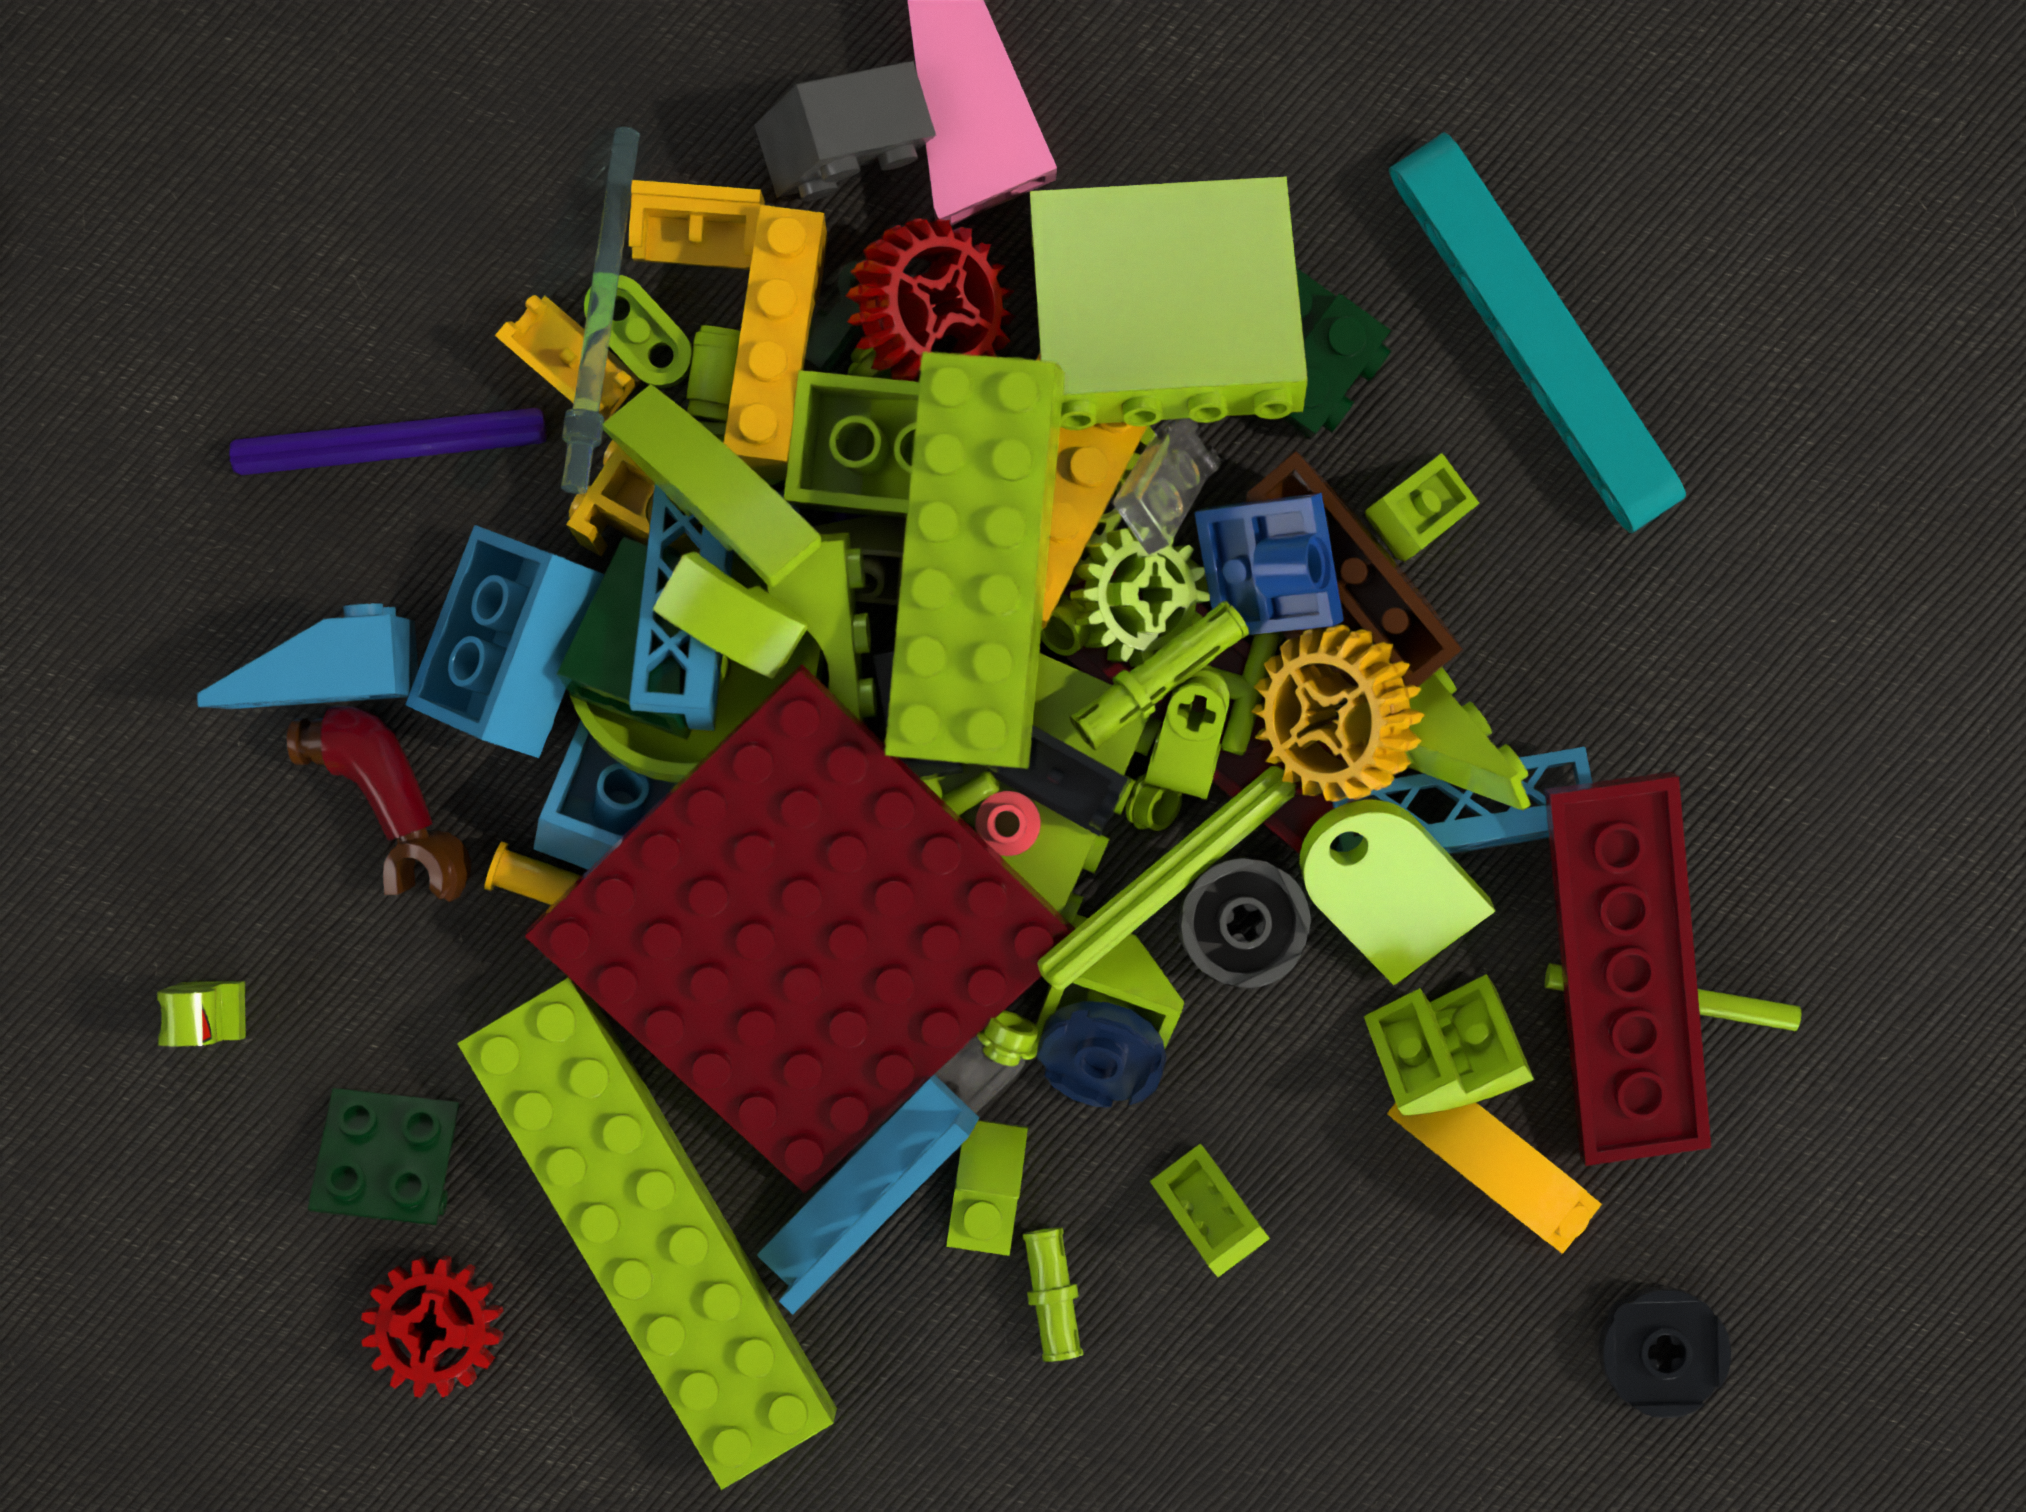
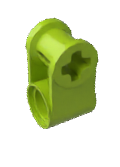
(1189, 740)

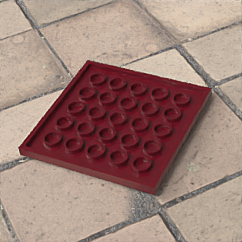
(801, 930)

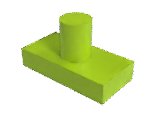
(1209, 1210)

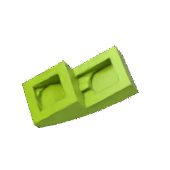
(729, 618)

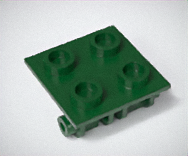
(384, 1157)

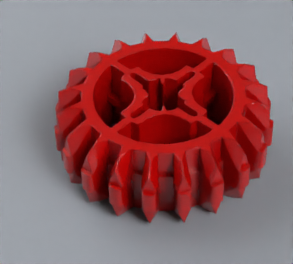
(910, 313)

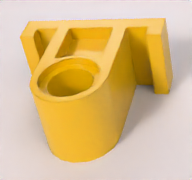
(621, 499)

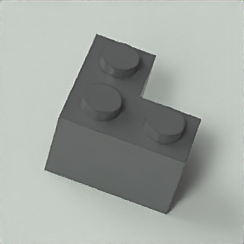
(841, 123)

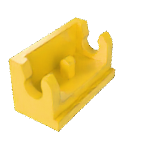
(693, 224)
(553, 348)

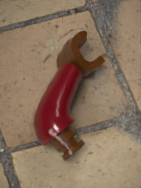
(370, 755)

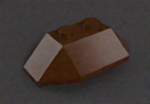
(1370, 583)

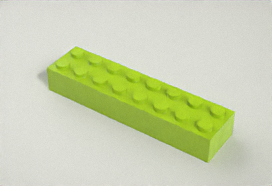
(650, 1231)

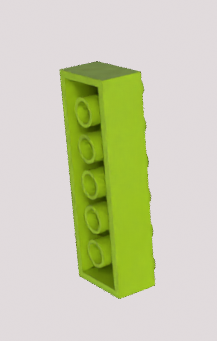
(975, 559)

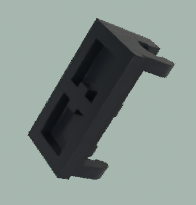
(1066, 782)

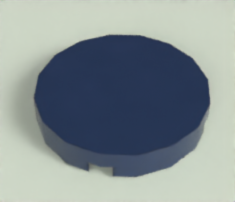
(1101, 1053)

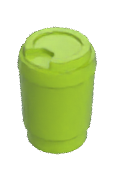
(712, 372)

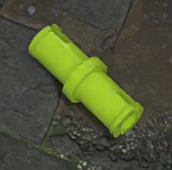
(1052, 1294)

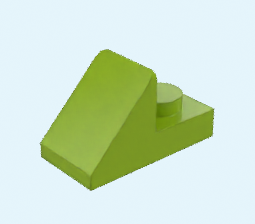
(1421, 508)
(987, 1188)

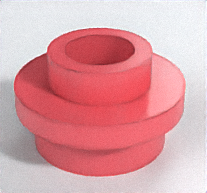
(1028, 817)

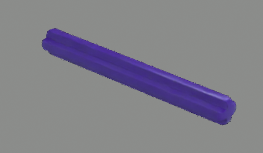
(388, 441)

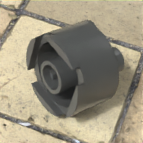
(1277, 933)

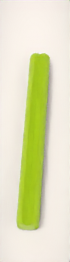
(1165, 878)

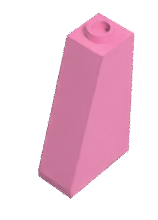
(982, 121)

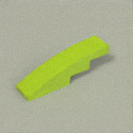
(712, 484)

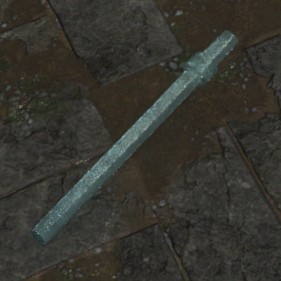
(584, 423)

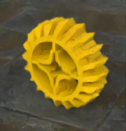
(1370, 727)

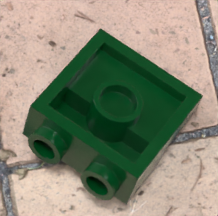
(1338, 347)

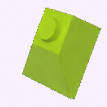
(1124, 978)

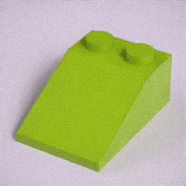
(852, 444)

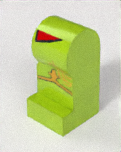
(202, 1013)

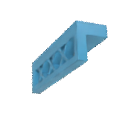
(703, 662)
(1485, 829)
(867, 1190)

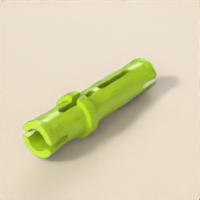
(1140, 689)

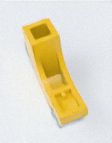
(1505, 1170)

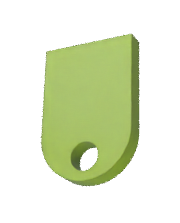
(1393, 892)

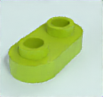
(643, 332)

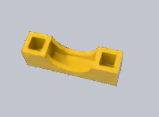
(774, 336)

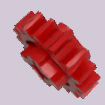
(405, 1320)

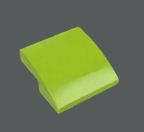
(1447, 1048)

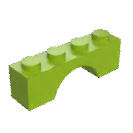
(825, 596)

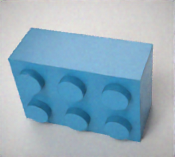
(503, 642)

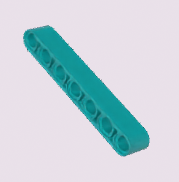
(1537, 333)

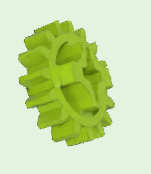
(1113, 607)

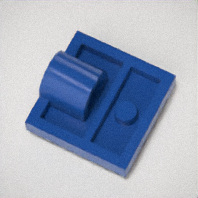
(1271, 562)

